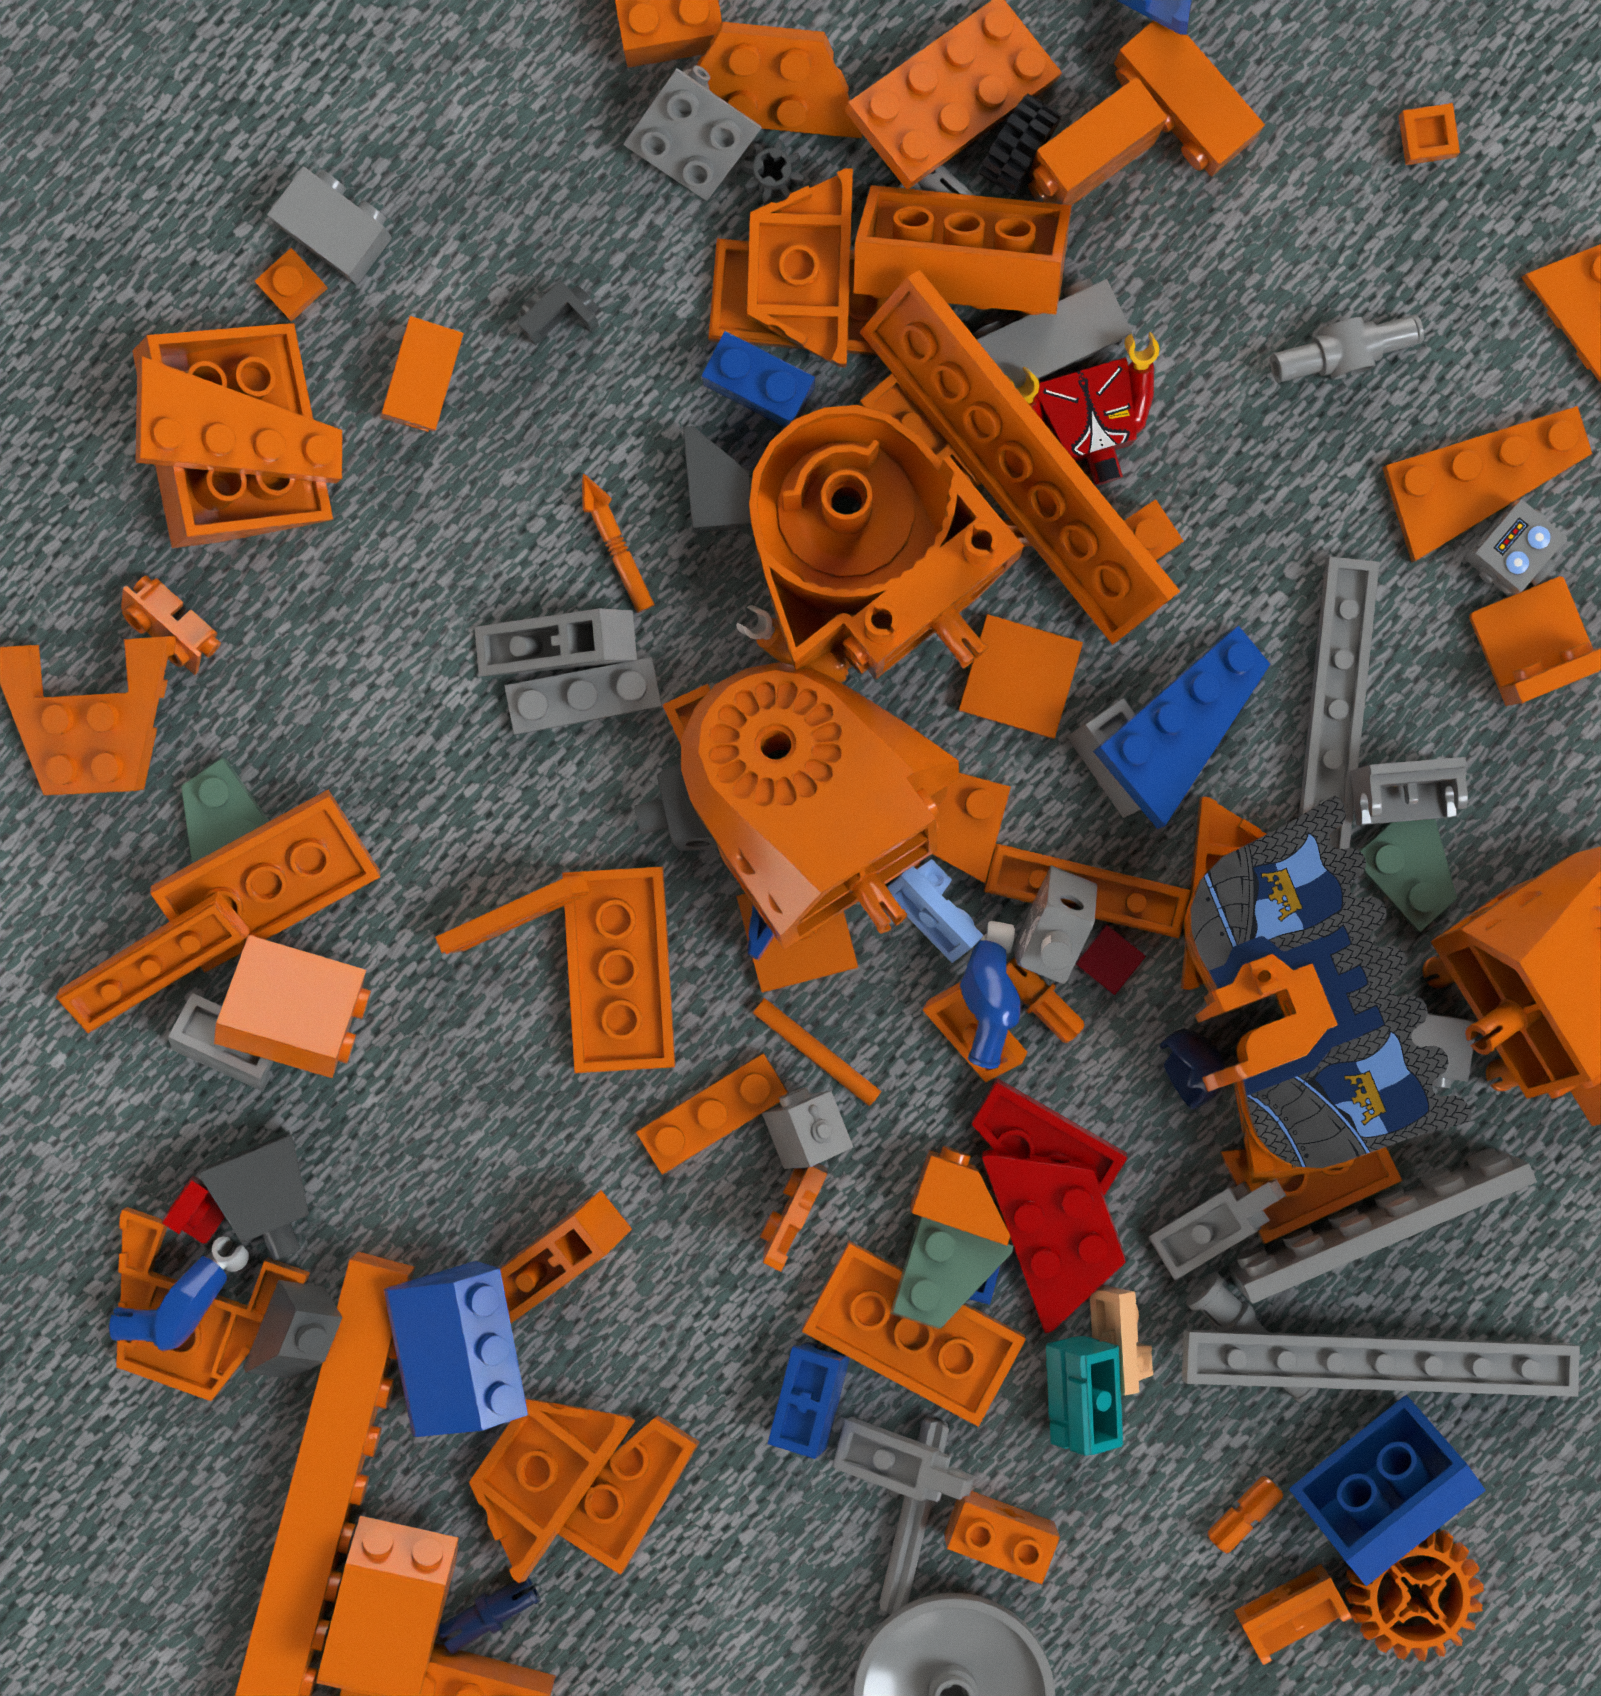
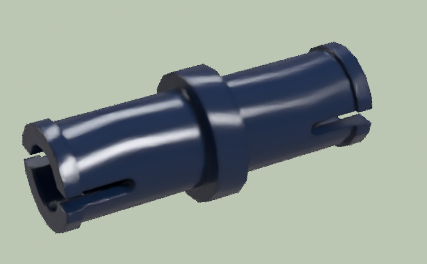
(488, 1614)

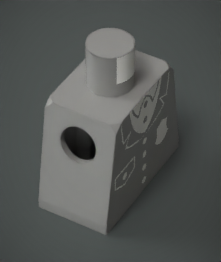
(1052, 931)

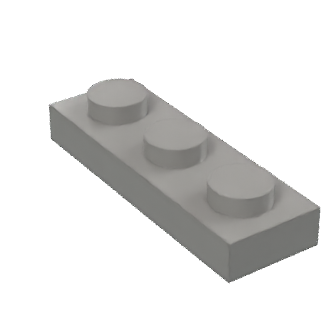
(583, 696)

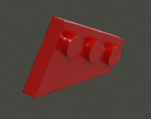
(1026, 1127)

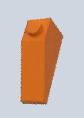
(562, 1253)

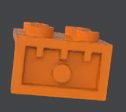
(1535, 642)

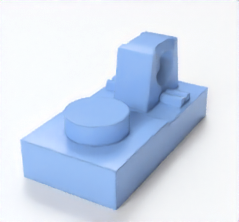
(921, 897)

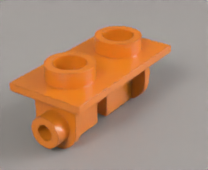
(153, 613)

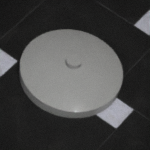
(953, 1649)

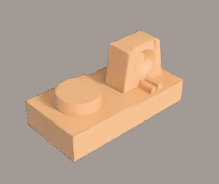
(1115, 1321)

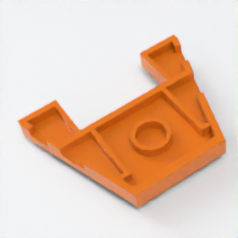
(88, 739)
(222, 1336)

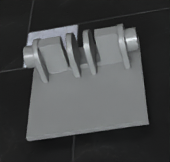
(692, 132)

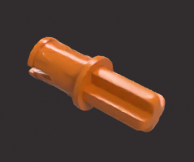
(1044, 1002)

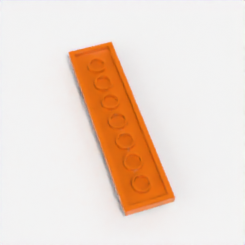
(1017, 458)

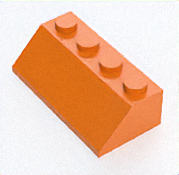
(965, 245)

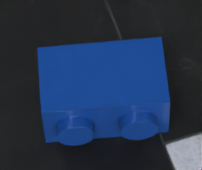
(758, 380)

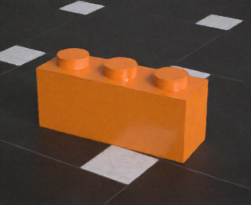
(1193, 95)

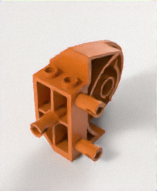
(892, 568)
(829, 815)
(1534, 981)

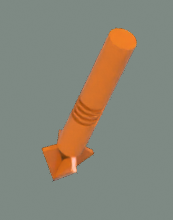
(596, 502)

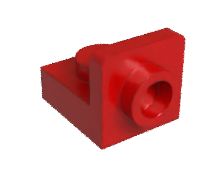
(194, 1212)

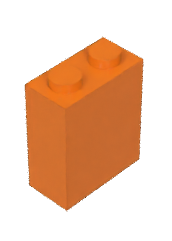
(1096, 145)
(292, 1007)

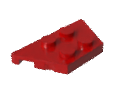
(1057, 1229)

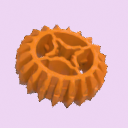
(1400, 1606)

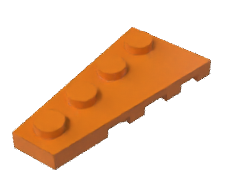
(218, 429)
(969, 823)

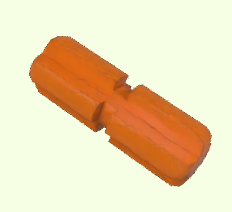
(1237, 1522)

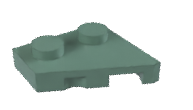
(218, 809)
(1411, 870)
(943, 1272)

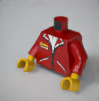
(1097, 407)

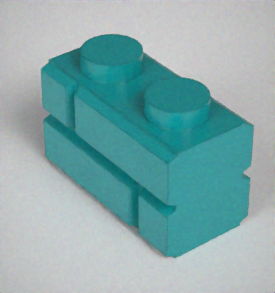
(1084, 1395)

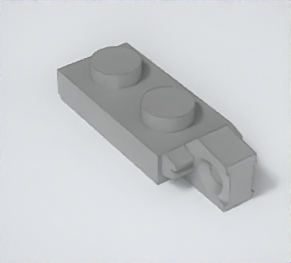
(1214, 1226)
(898, 1463)

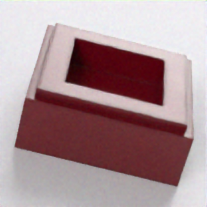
(1110, 959)

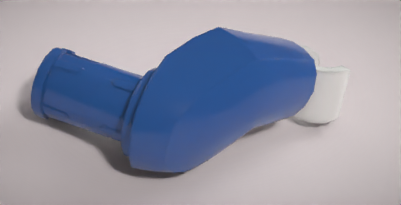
(991, 994)
(183, 1304)

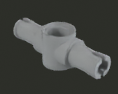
(1346, 348)

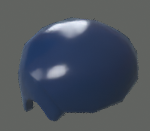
(1190, 1060)

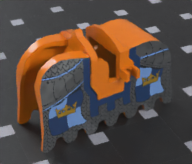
(1342, 1060)

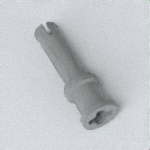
(1231, 1315)

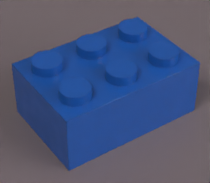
(1387, 1489)

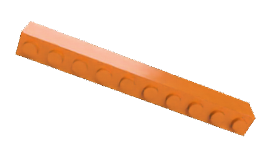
(325, 1487)

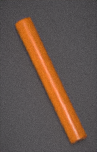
(816, 1052)

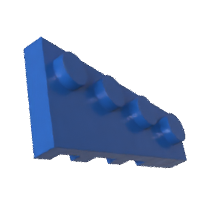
(1179, 729)

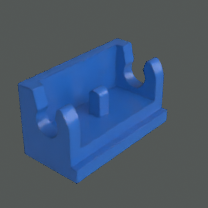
(808, 1400)

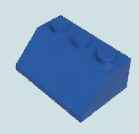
(456, 1351)

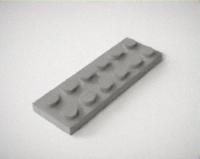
(1389, 1221)

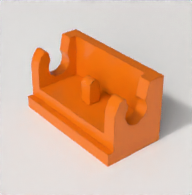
(421, 375)
(1291, 1612)

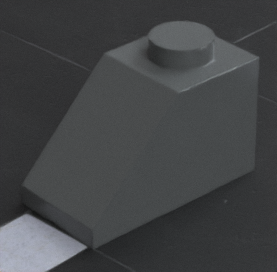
(716, 486)
(294, 1331)

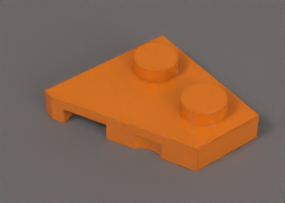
(782, 1228)

